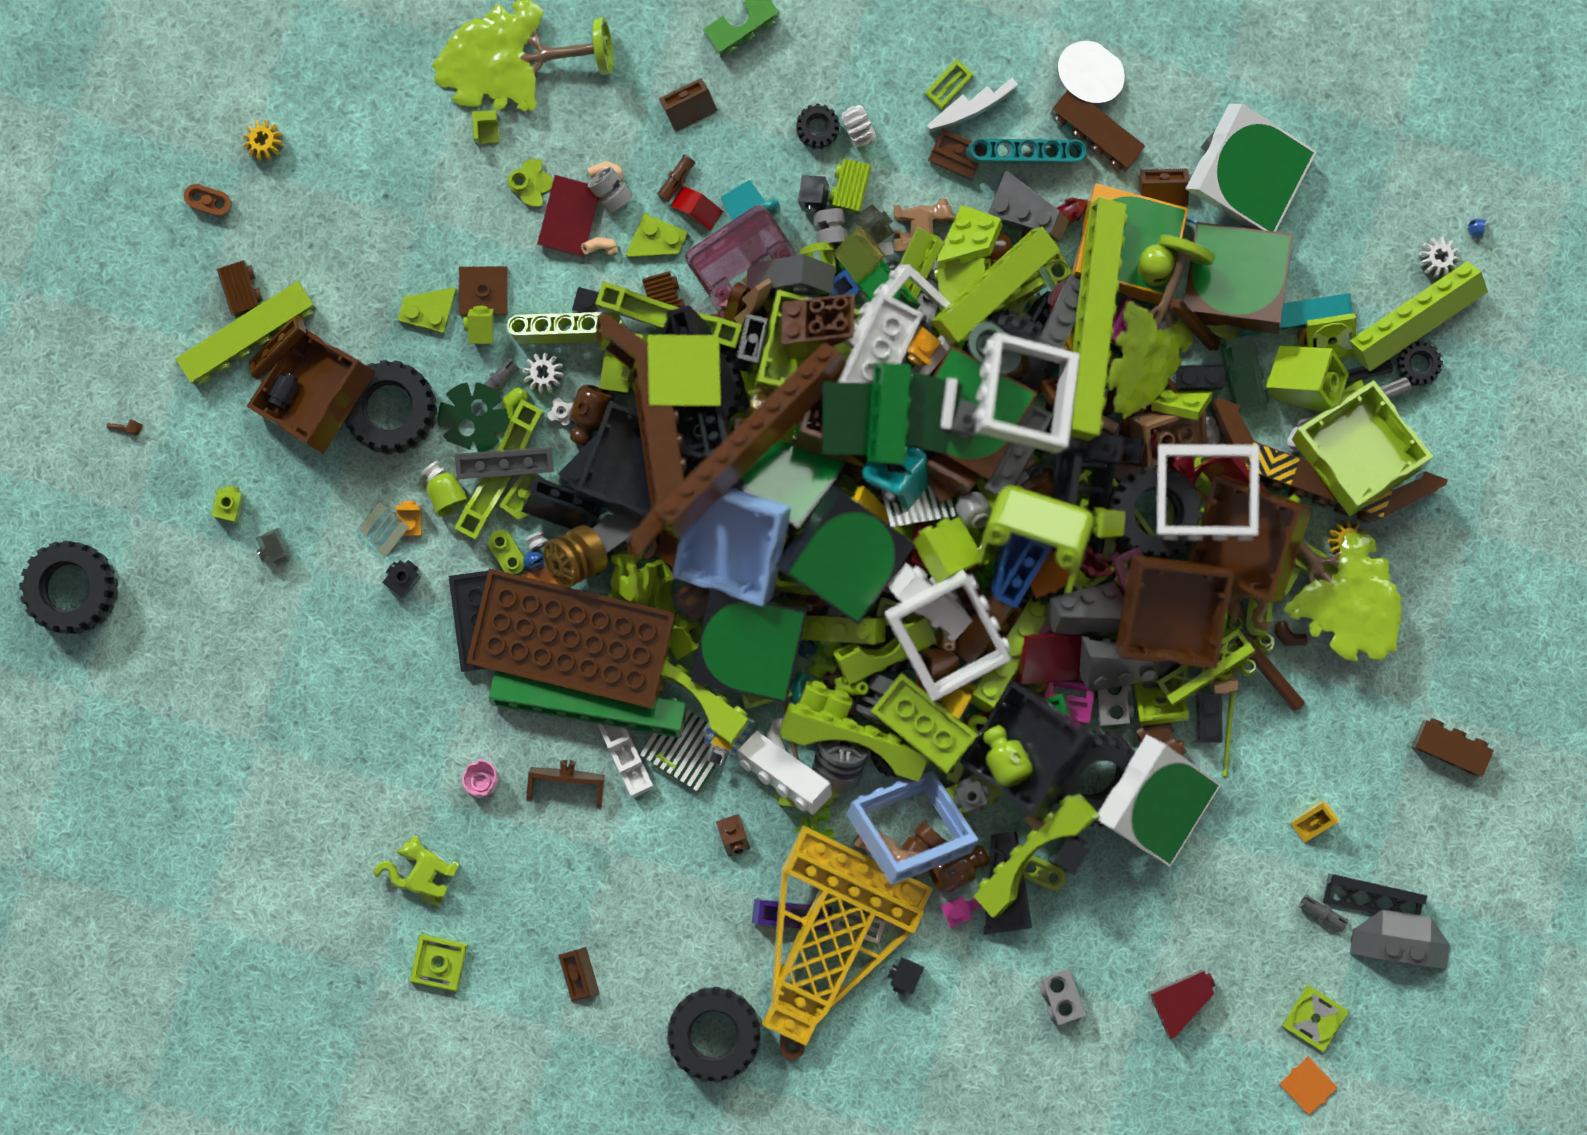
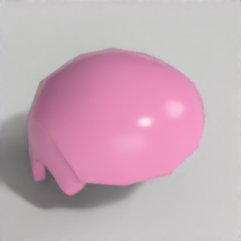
(480, 786)

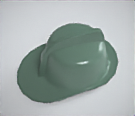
(977, 342)

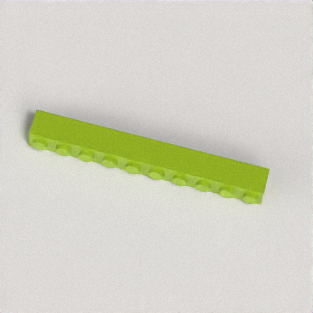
(1095, 314)

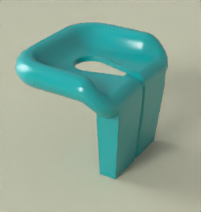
(744, 198)
(905, 486)

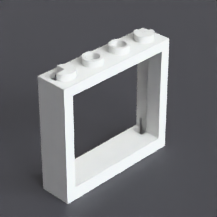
(897, 278)
(1064, 397)
(1218, 533)
(970, 671)

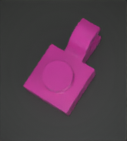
(958, 910)

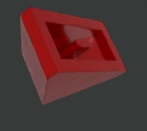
(697, 207)

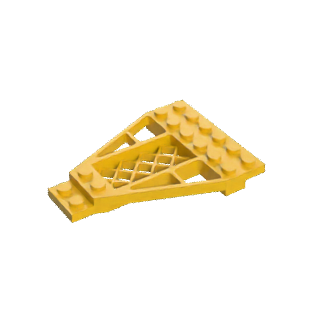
(857, 881)

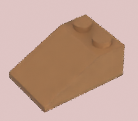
(1170, 431)

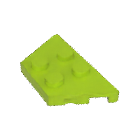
(970, 236)

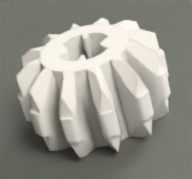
(858, 126)
(1439, 248)
(534, 375)

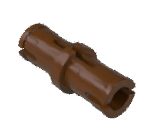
(676, 178)

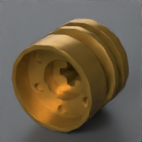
(575, 556)

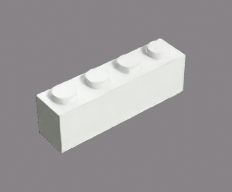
(784, 773)

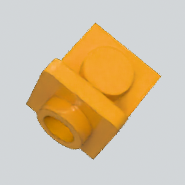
(922, 347)
(412, 516)

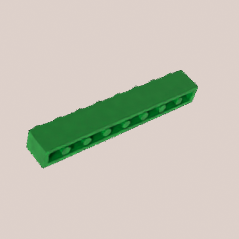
(558, 701)

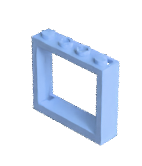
(929, 783)

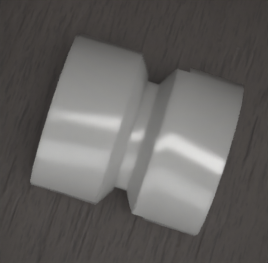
(612, 192)
(830, 224)

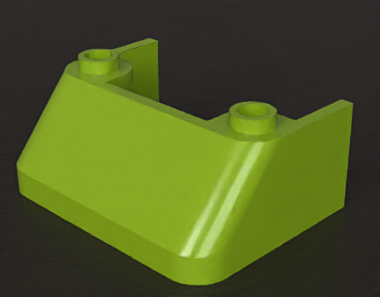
(1041, 520)

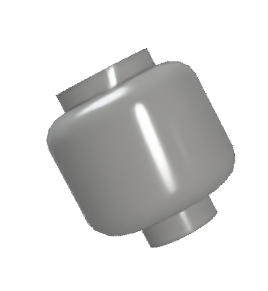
(974, 510)

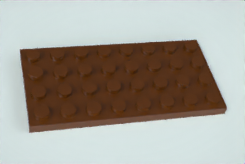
(571, 638)

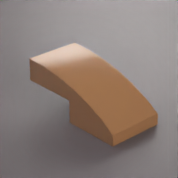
(754, 300)

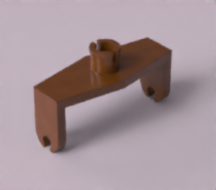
(566, 775)

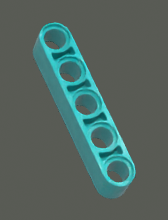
(1037, 148)
(1298, 312)

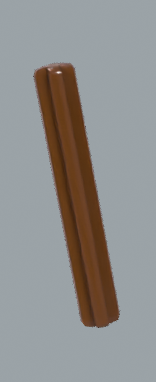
(1195, 324)
(1274, 676)

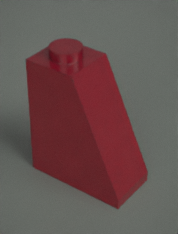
(1182, 1000)

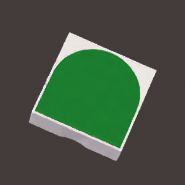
(1251, 169)
(1158, 800)

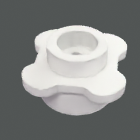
(554, 414)

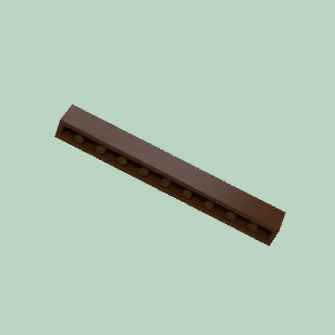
(750, 441)

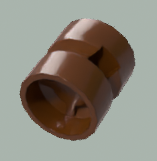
(924, 839)

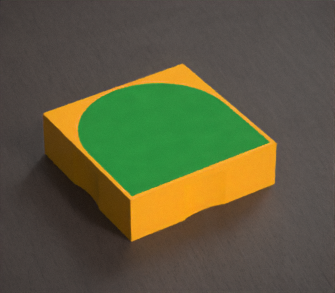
(1144, 227)

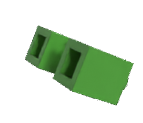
(726, 37)

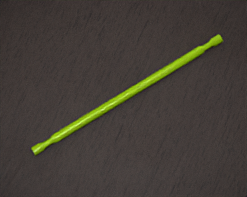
(1229, 727)

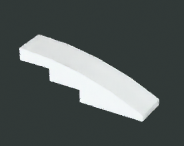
(963, 109)
(627, 759)

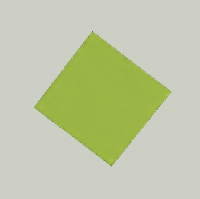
(684, 370)

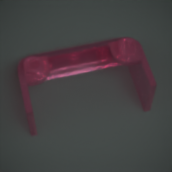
(735, 250)

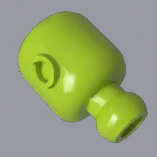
(1007, 758)

